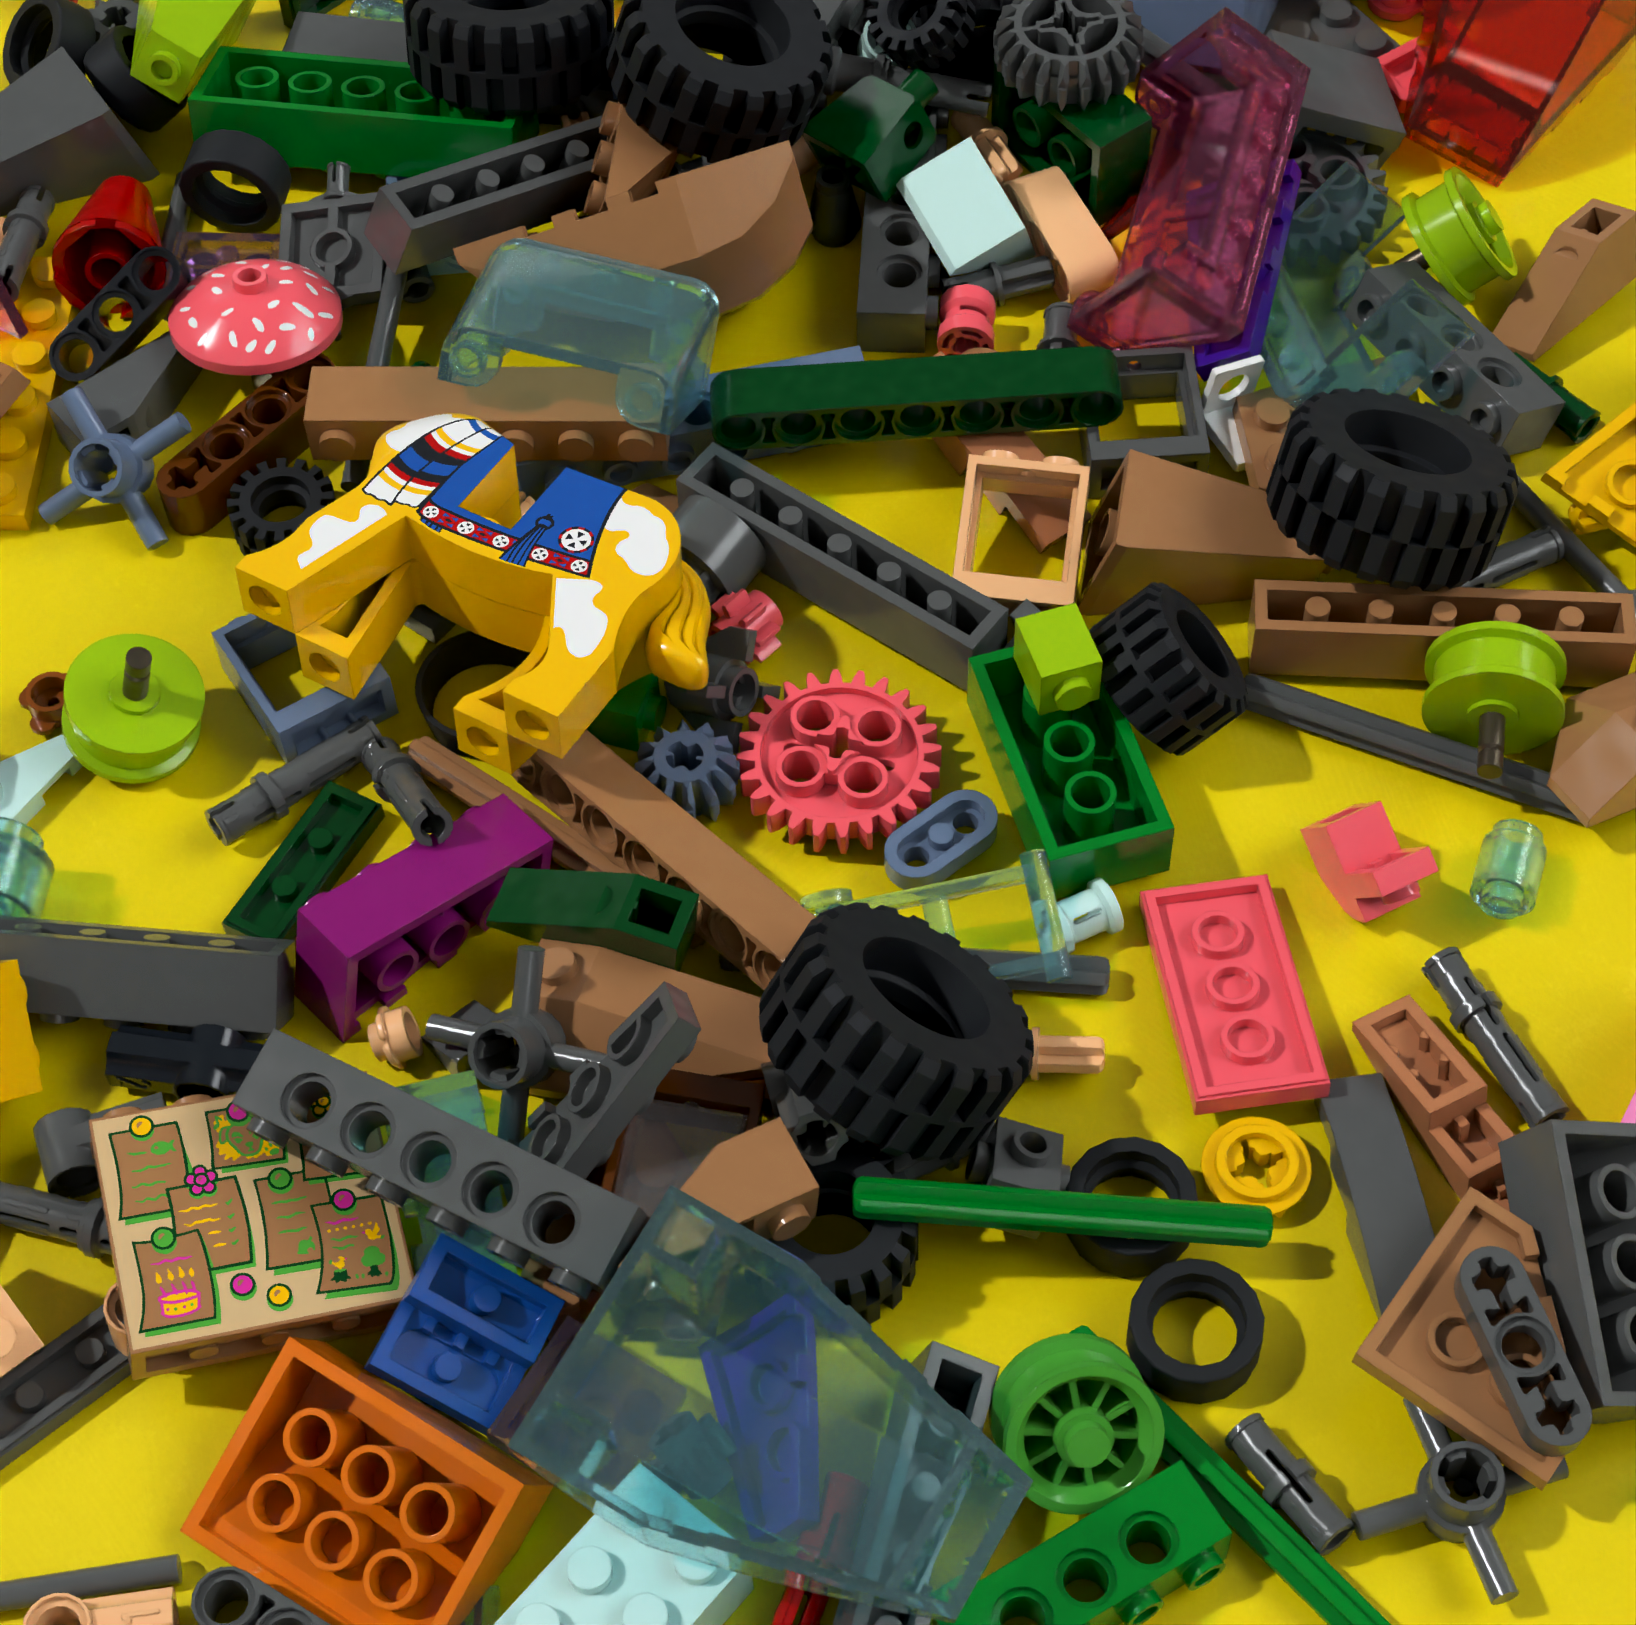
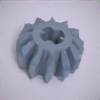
(691, 768)

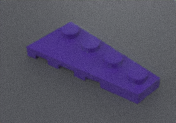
(1251, 340)

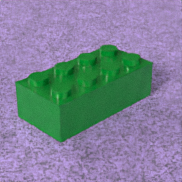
(1070, 780)

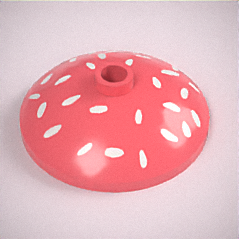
(255, 317)

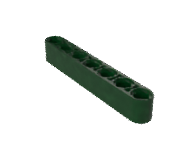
(915, 398)

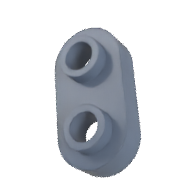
(937, 843)

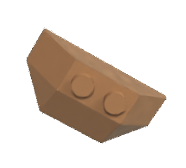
(1597, 752)

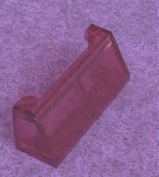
(1209, 192)

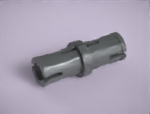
(1289, 1484)

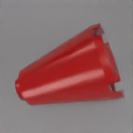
(103, 238)

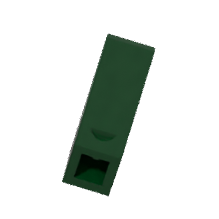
(600, 910)

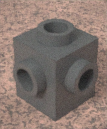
(1019, 1158)

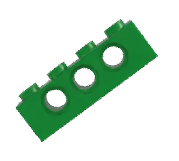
(1162, 1511)

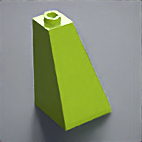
(181, 38)

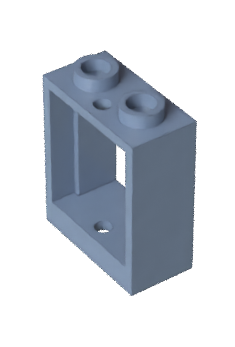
(300, 726)

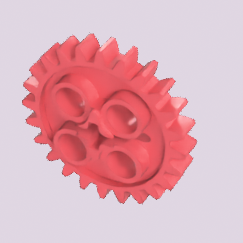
(839, 760)

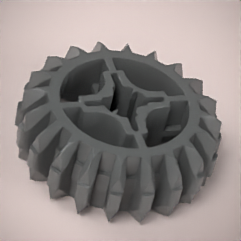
(1068, 49)

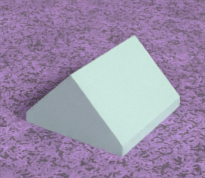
(965, 211)

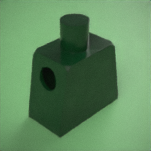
(875, 131)

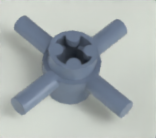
(105, 453)

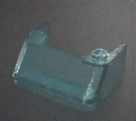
(1308, 337)

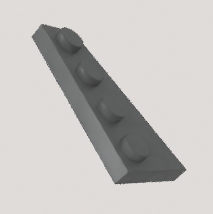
(610, 1093)

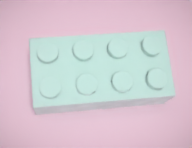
(619, 1581)

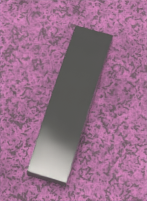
(1376, 1182)

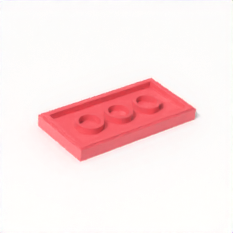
(1233, 995)

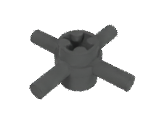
(492, 1048)
(1472, 1470)

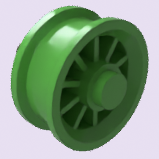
(1077, 1422)

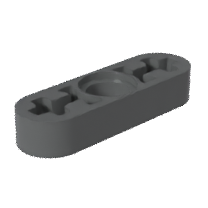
(1563, 1392)

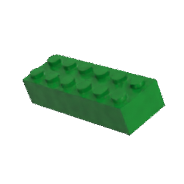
(344, 111)

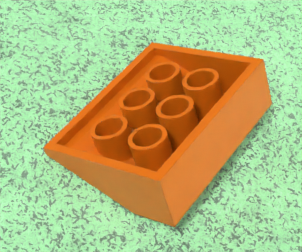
(362, 1497)

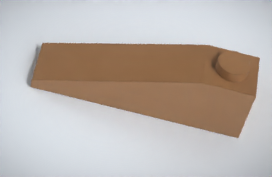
(599, 988)

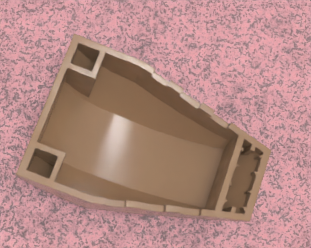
(721, 223)

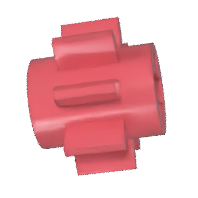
(752, 612)

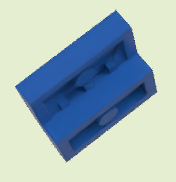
(464, 1334)

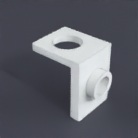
(1218, 407)

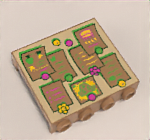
(237, 1240)

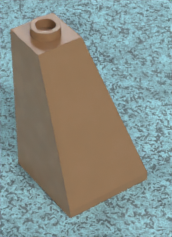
(1186, 532)

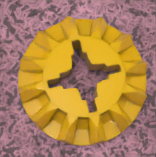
(1265, 1143)

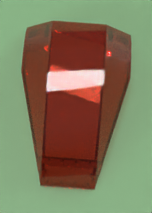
(1508, 74)

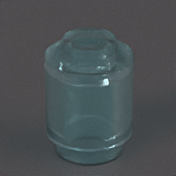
(1509, 869)

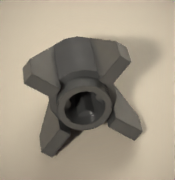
(730, 686)

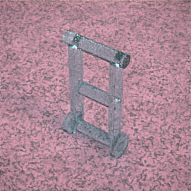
(934, 901)

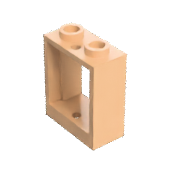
(1007, 473)

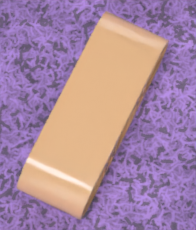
(1063, 232)

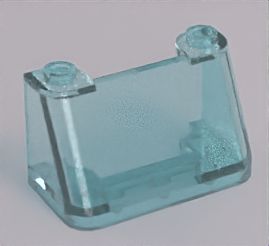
(595, 314)

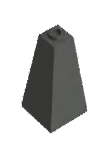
(61, 136)

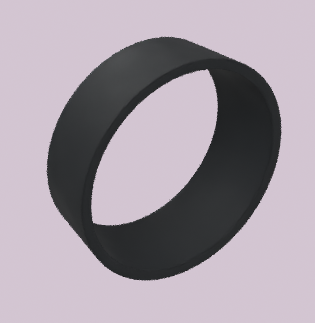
(448, 660)

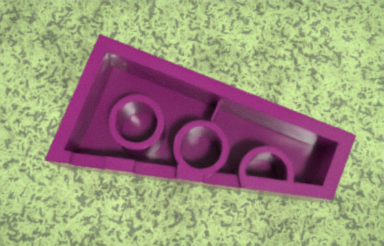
(408, 911)

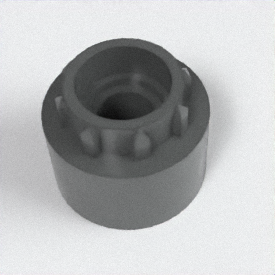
(718, 546)

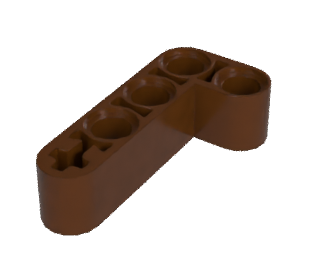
(257, 430)

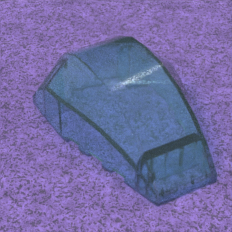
(767, 1427)

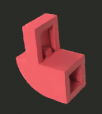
(1364, 861)

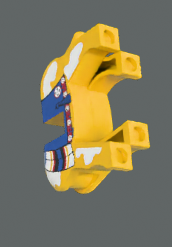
(578, 582)

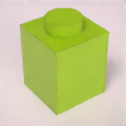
(1057, 659)

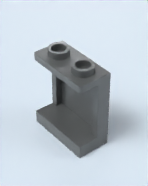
(1346, 95)

